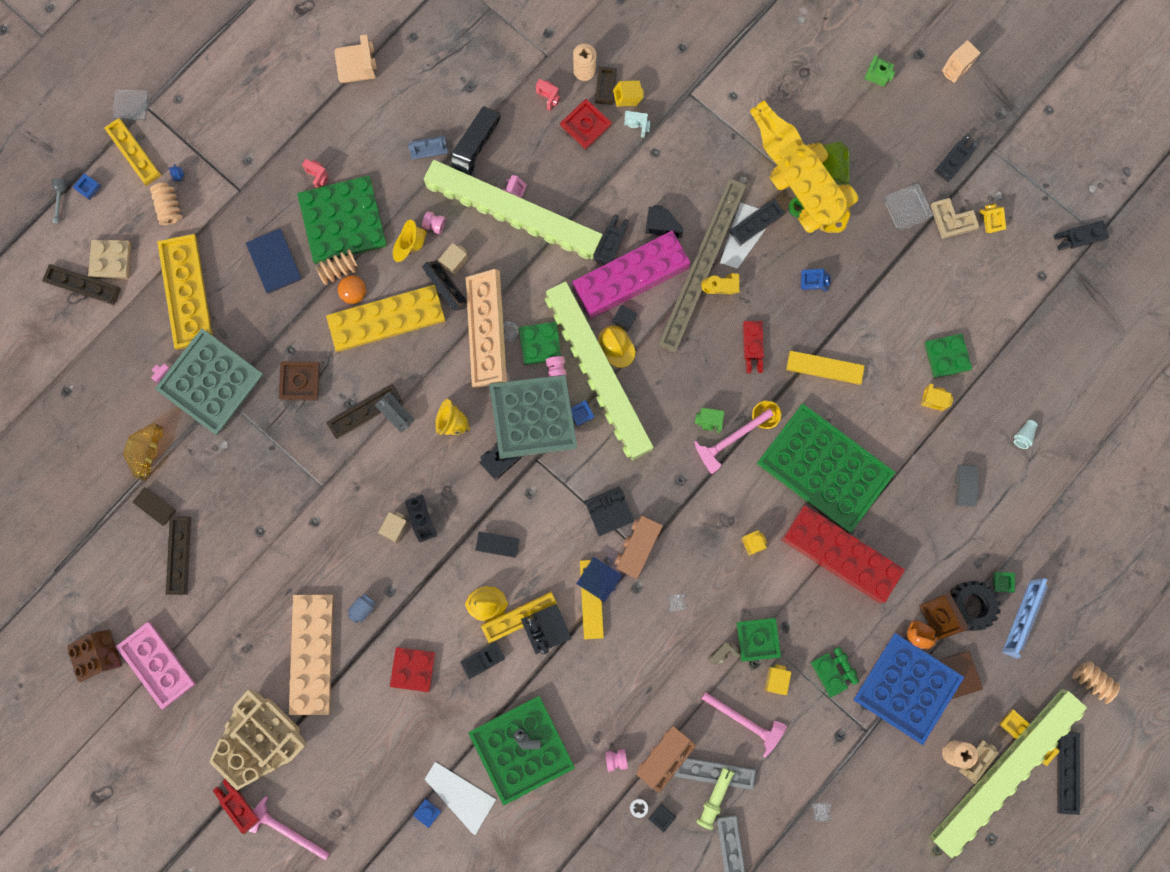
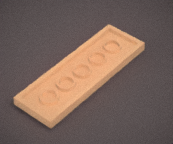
(486, 328)
(311, 655)

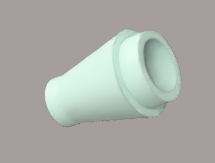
(1025, 435)

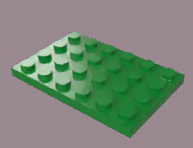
(826, 468)

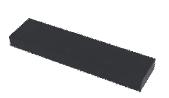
(1068, 774)

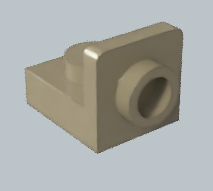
(720, 654)

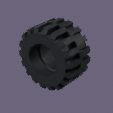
(988, 602)

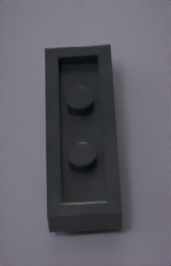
(757, 222)
(445, 285)

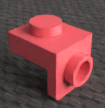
(549, 91)
(316, 169)

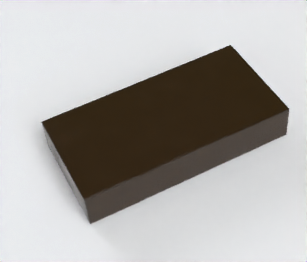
(605, 85)
(154, 506)

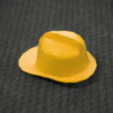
(409, 241)
(616, 346)

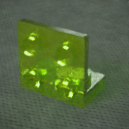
(837, 161)

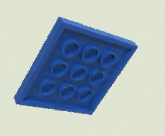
(908, 688)

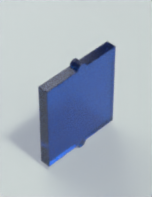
(599, 579)

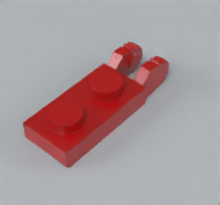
(753, 344)
(237, 808)

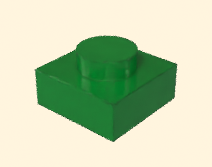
(1004, 582)

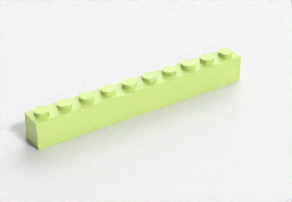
(512, 209)
(599, 371)
(1008, 772)

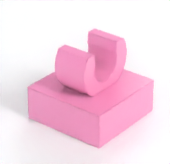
(515, 186)
(159, 372)

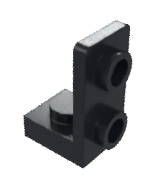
(420, 518)

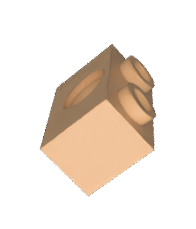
(960, 61)

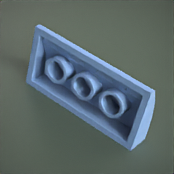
(1025, 617)

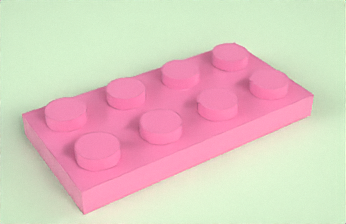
(156, 665)

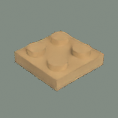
(109, 259)

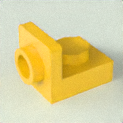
(993, 217)

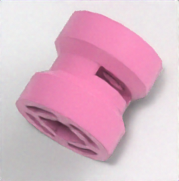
(433, 222)
(556, 366)
(616, 760)

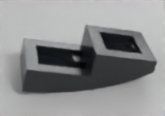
(497, 544)
(482, 660)

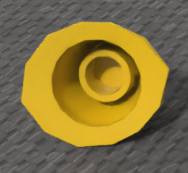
(451, 420)
(486, 603)

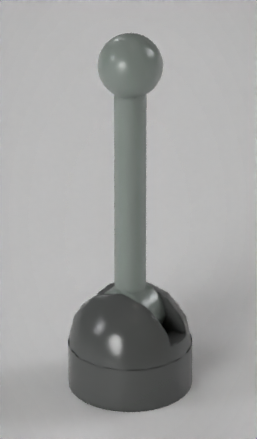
(59, 185)

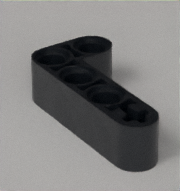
(474, 140)

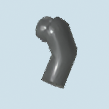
(525, 742)

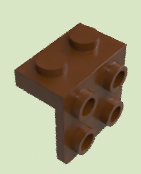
(93, 655)

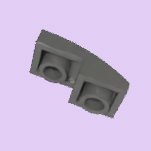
(967, 483)

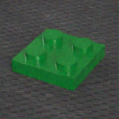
(539, 342)
(948, 356)
(758, 639)

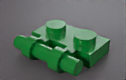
(829, 674)

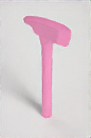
(708, 454)
(770, 737)
(265, 818)

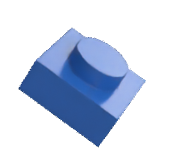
(87, 186)
(581, 413)
(427, 813)

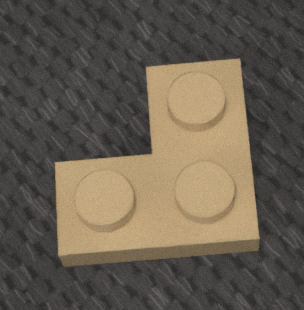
(950, 223)

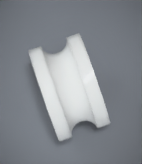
(638, 814)

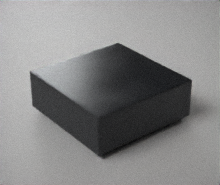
(624, 317)
(662, 817)

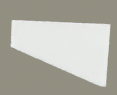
(733, 253)
(463, 798)

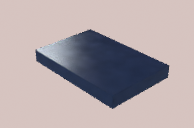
(273, 261)

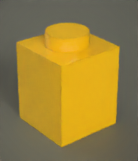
(628, 93)
(778, 680)

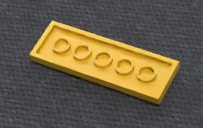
(184, 288)
(385, 318)

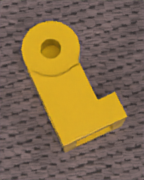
(718, 285)

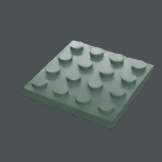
(209, 381)
(532, 416)

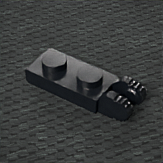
(955, 159)
(1083, 235)
(610, 242)

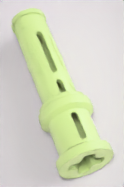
(711, 807)

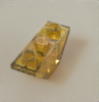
(141, 450)

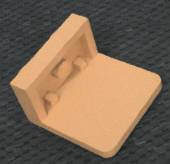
(356, 61)

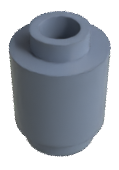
(361, 608)

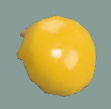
(763, 406)

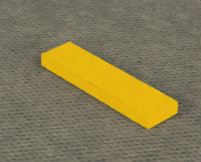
(132, 151)
(825, 367)
(591, 611)
(511, 620)

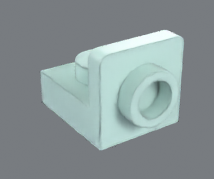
(636, 120)

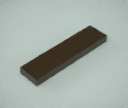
(81, 284)
(360, 413)
(178, 556)

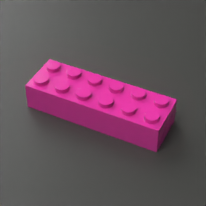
(631, 275)

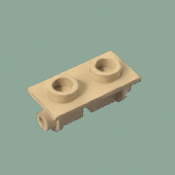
(986, 755)

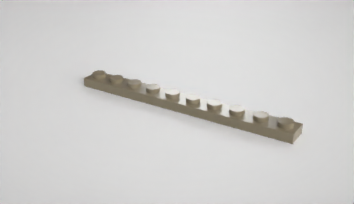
(702, 265)

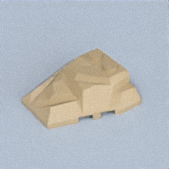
(255, 741)

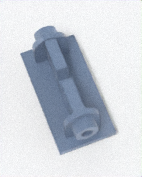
(428, 147)

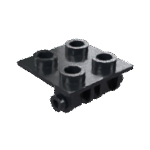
(609, 511)
(546, 629)

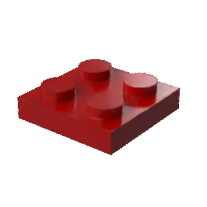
(586, 124)
(412, 669)

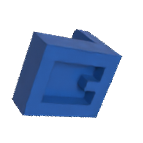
(815, 279)

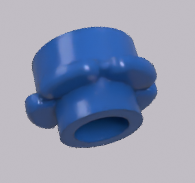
(176, 173)

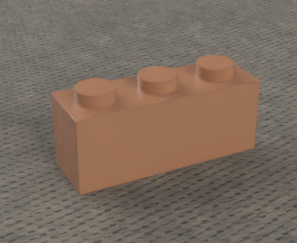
(638, 547)
(665, 759)

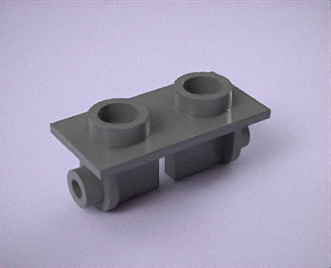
(394, 412)

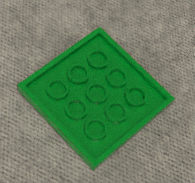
(341, 219)
(516, 769)

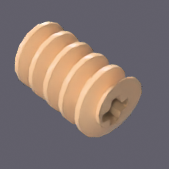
(584, 62)
(165, 204)
(337, 267)
(1098, 680)
(960, 754)

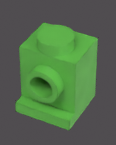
(879, 71)
(710, 419)

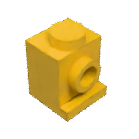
(936, 398)
(754, 542)

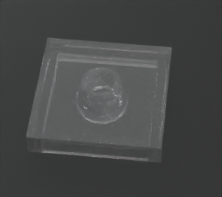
(908, 207)

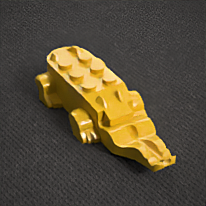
(802, 170)

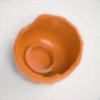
(352, 289)
(921, 635)

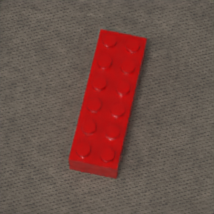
(843, 554)

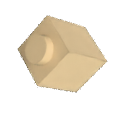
(453, 259)
(394, 526)

